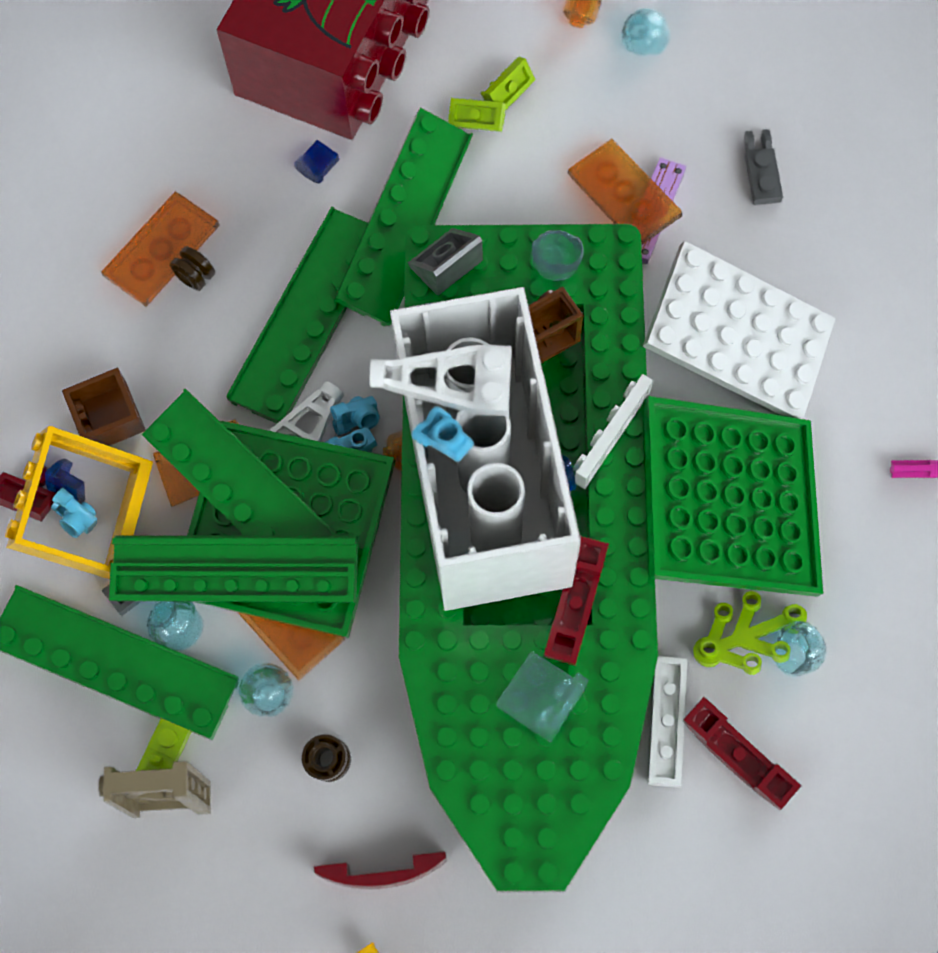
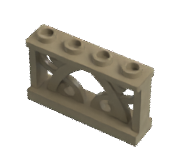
(156, 789)

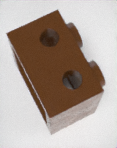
(564, 316)
(104, 408)

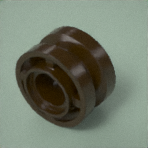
(192, 268)
(313, 751)

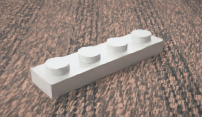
(618, 421)
(667, 722)

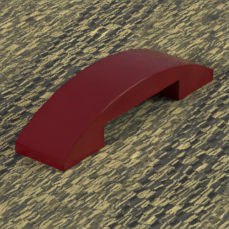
(576, 603)
(740, 755)
(423, 865)

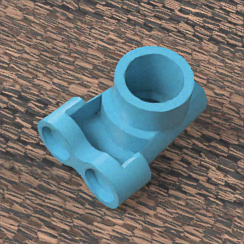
(357, 412)
(443, 434)
(358, 435)
(76, 516)

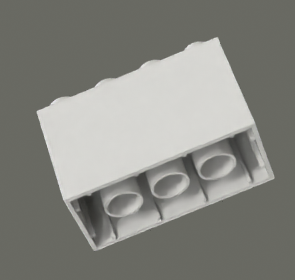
(505, 509)

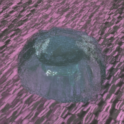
(645, 32)
(556, 254)
(175, 624)
(806, 647)
(266, 689)

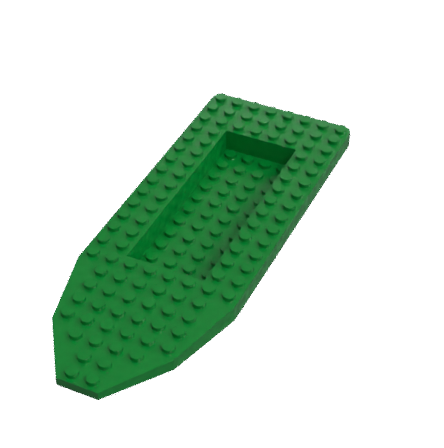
(512, 795)

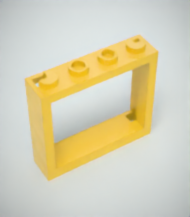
(129, 510)

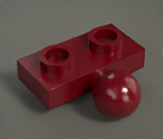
(43, 497)

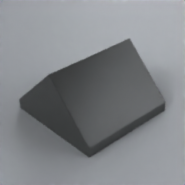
(448, 259)

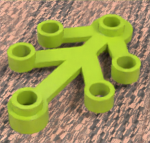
(745, 637)

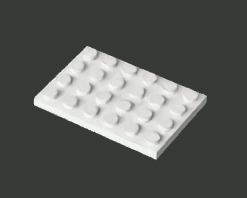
(739, 332)

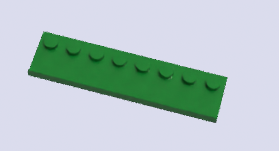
(409, 199)
(299, 323)
(229, 472)
(235, 568)
(115, 662)

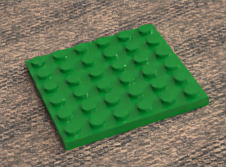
(339, 485)
(731, 498)

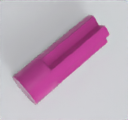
(914, 469)

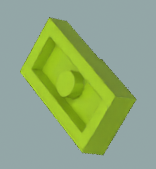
(510, 83)
(477, 114)
(164, 746)

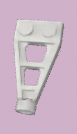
(492, 378)
(315, 405)

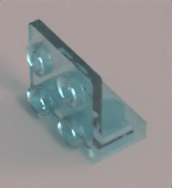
(542, 696)

